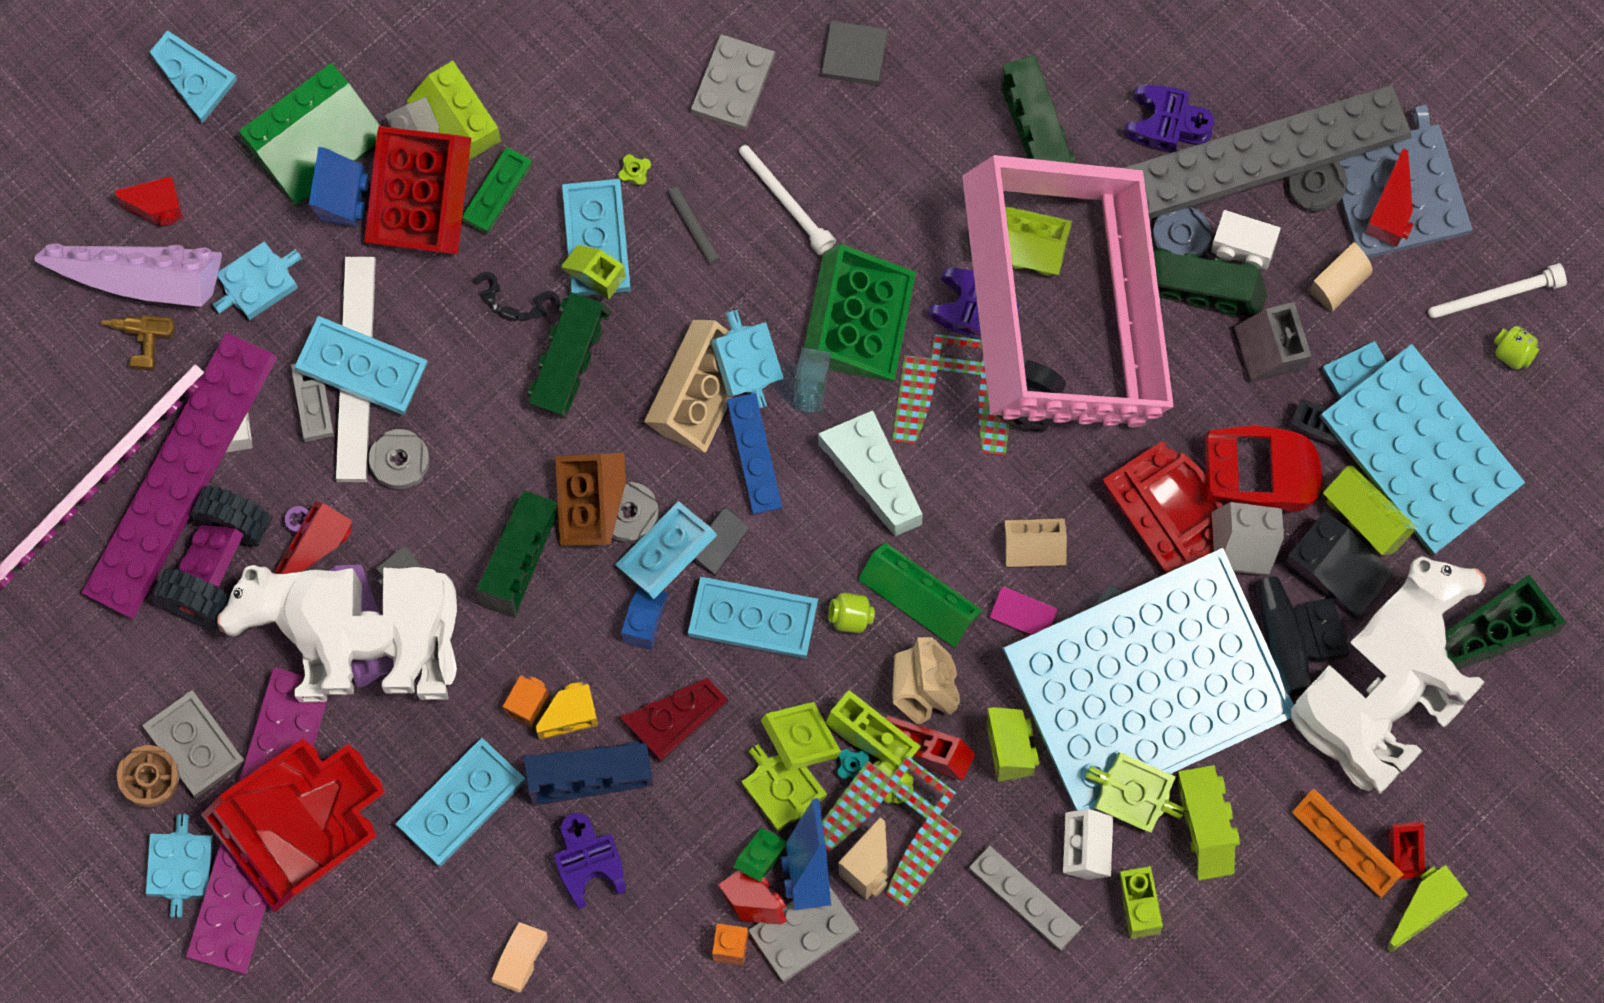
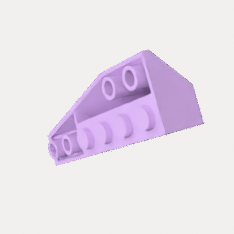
(139, 272)

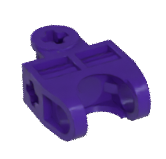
(1183, 119)
(964, 312)
(587, 858)

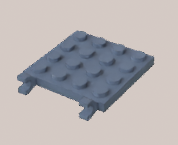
(1436, 196)

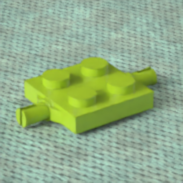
(779, 792)
(1134, 792)

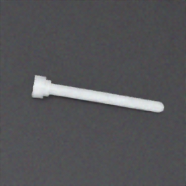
(820, 239)
(1552, 277)

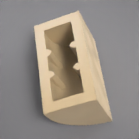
(1341, 277)
(1035, 542)

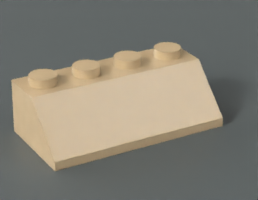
(693, 391)

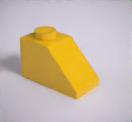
(568, 712)

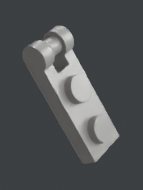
(312, 407)

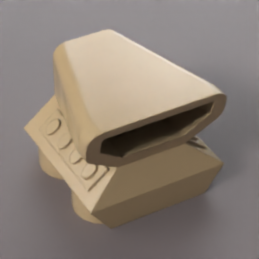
(924, 680)

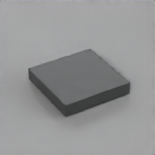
(854, 53)

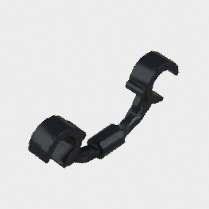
(512, 313)

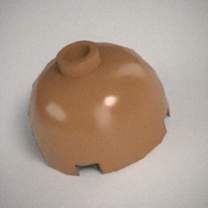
(148, 776)

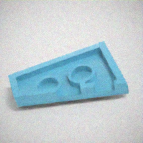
(192, 74)

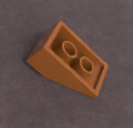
(589, 496)

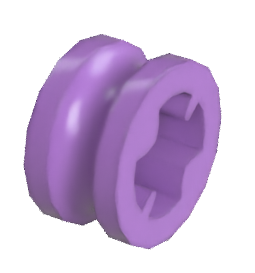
(297, 511)

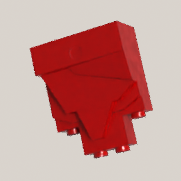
(296, 819)

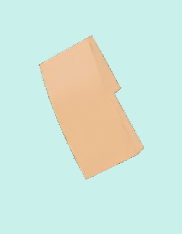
(519, 957)

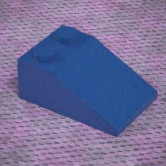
(338, 188)
(807, 862)

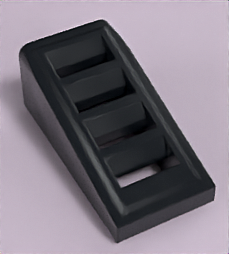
(1308, 430)

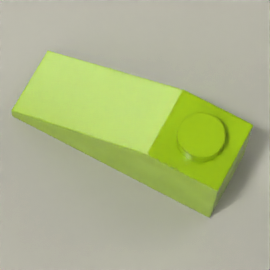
(870, 730)
(1432, 900)

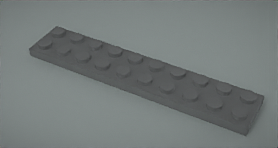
(1273, 151)

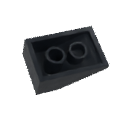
(1339, 565)

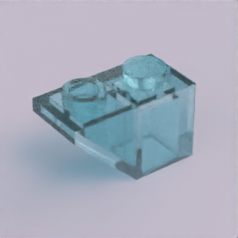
(811, 380)

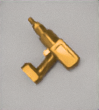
(148, 329)

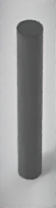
(693, 225)

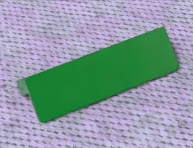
(919, 594)

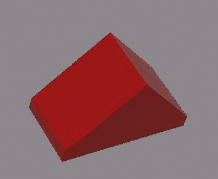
(1407, 848)

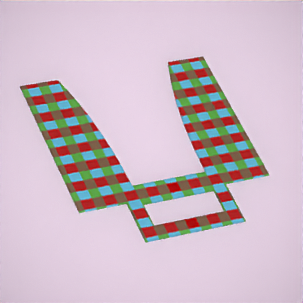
(917, 389)
(929, 843)

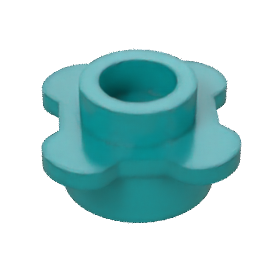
(847, 758)

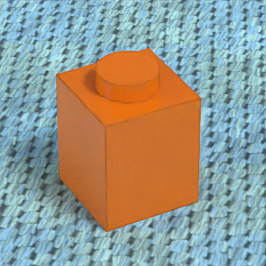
(526, 700)
(730, 944)

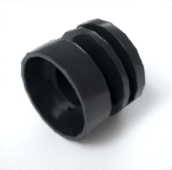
(1038, 379)

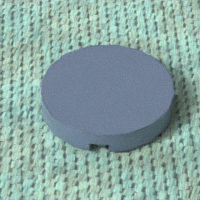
(1182, 232)

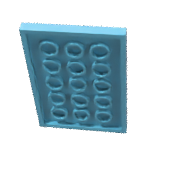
(1422, 449)

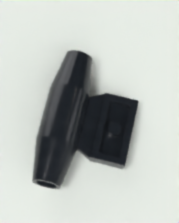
(1297, 634)

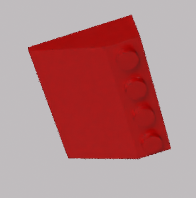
(418, 189)

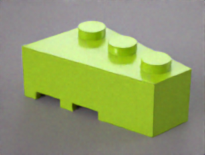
(1369, 511)
(1208, 821)

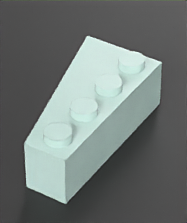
(870, 465)

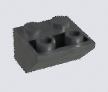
(1273, 342)

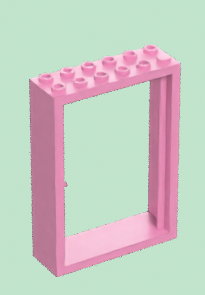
(1132, 280)

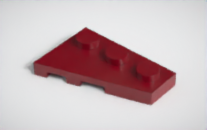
(675, 718)

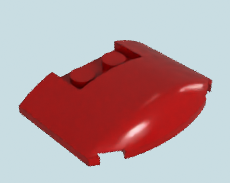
(1166, 505)

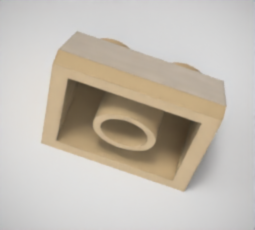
(866, 862)

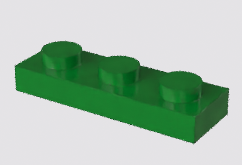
(497, 190)

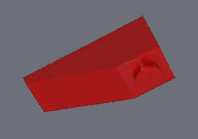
(1394, 207)
(317, 536)
(938, 750)

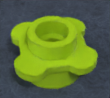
(640, 175)

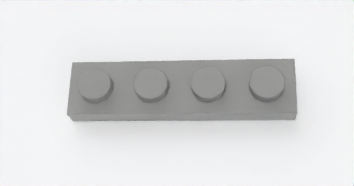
(1025, 898)

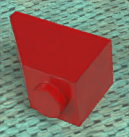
(152, 201)

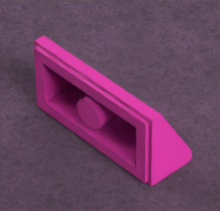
(1022, 612)

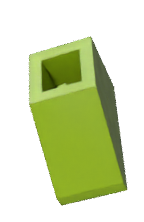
(595, 270)
(1140, 902)

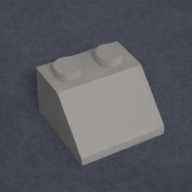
(1248, 536)

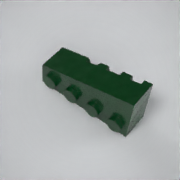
(1034, 111)
(1210, 283)
(567, 353)
(517, 553)
(1503, 624)

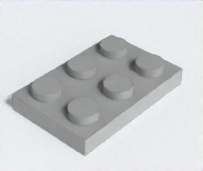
(733, 82)
(194, 743)
(804, 936)

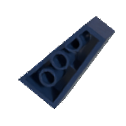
(587, 772)

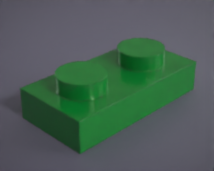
(760, 854)

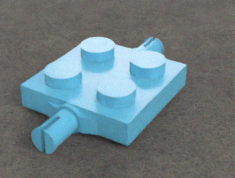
(256, 280)
(746, 358)
(178, 866)

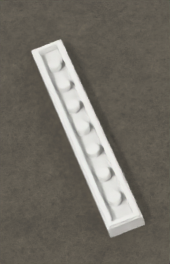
(353, 410)

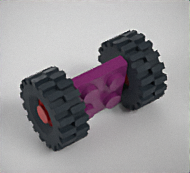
(225, 523)

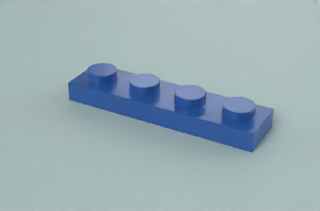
(754, 454)

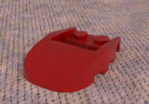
(1294, 468)

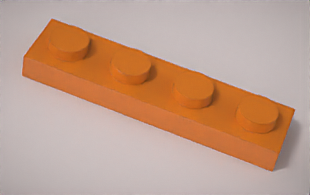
(1347, 843)

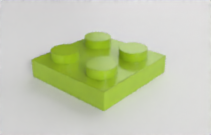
(800, 736)

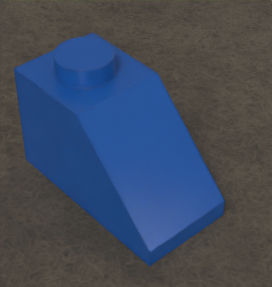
(643, 619)

